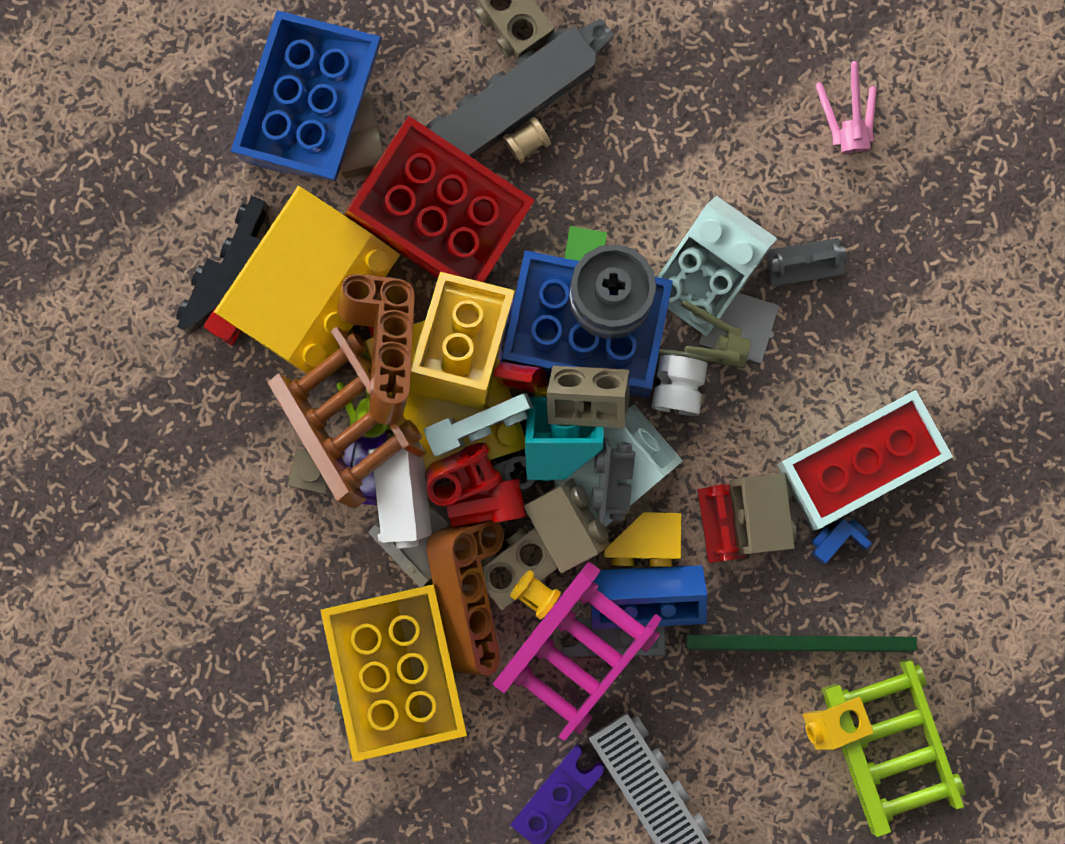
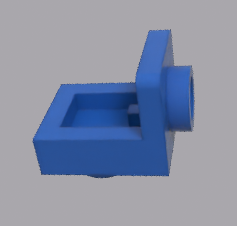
(829, 541)

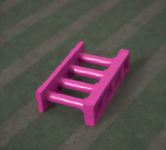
(564, 619)

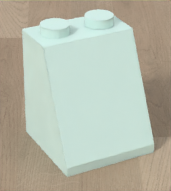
(652, 458)

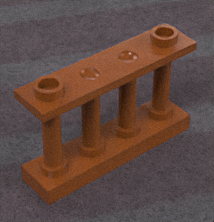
(310, 422)

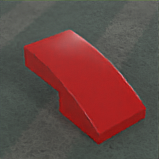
(519, 376)

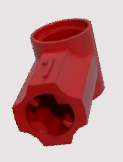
(497, 504)

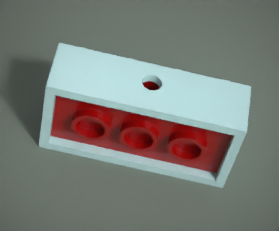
(864, 460)

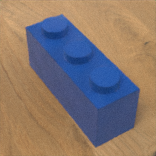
(672, 593)

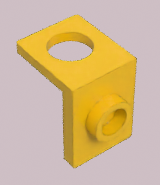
(825, 730)

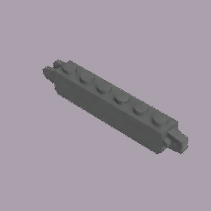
(525, 90)

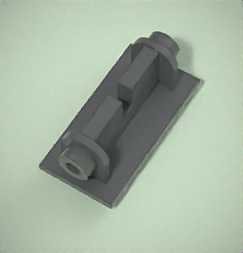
(806, 262)
(610, 496)

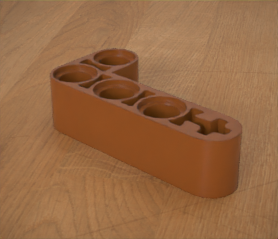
(388, 308)
(462, 593)

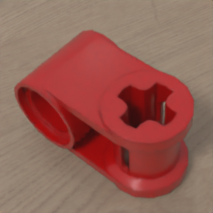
(464, 475)

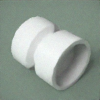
(679, 385)

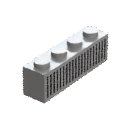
(646, 785)

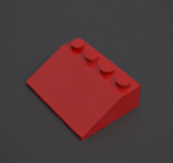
(438, 205)

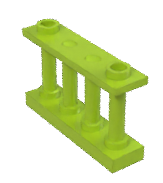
(868, 775)

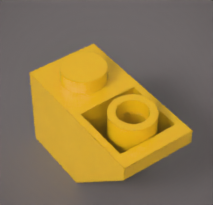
(648, 537)

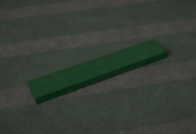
(801, 643)

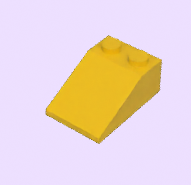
(461, 341)

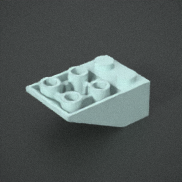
(714, 260)

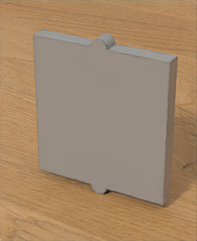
(753, 317)

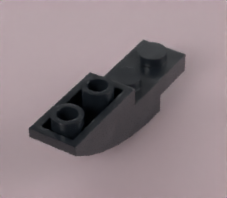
(215, 279)

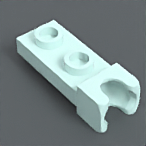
(448, 434)

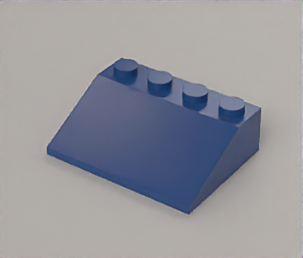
(305, 97)
(547, 334)

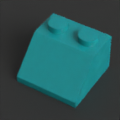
(556, 449)

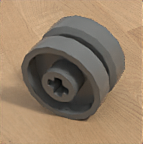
(614, 269)

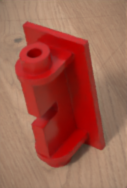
(718, 523)

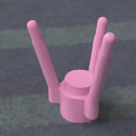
(857, 132)

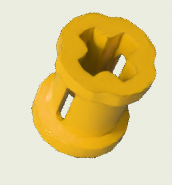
(535, 594)

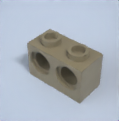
(519, 14)
(588, 396)
(511, 560)

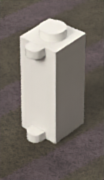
(402, 500)

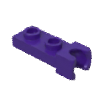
(556, 798)

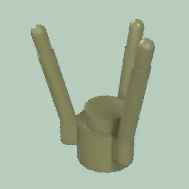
(728, 349)

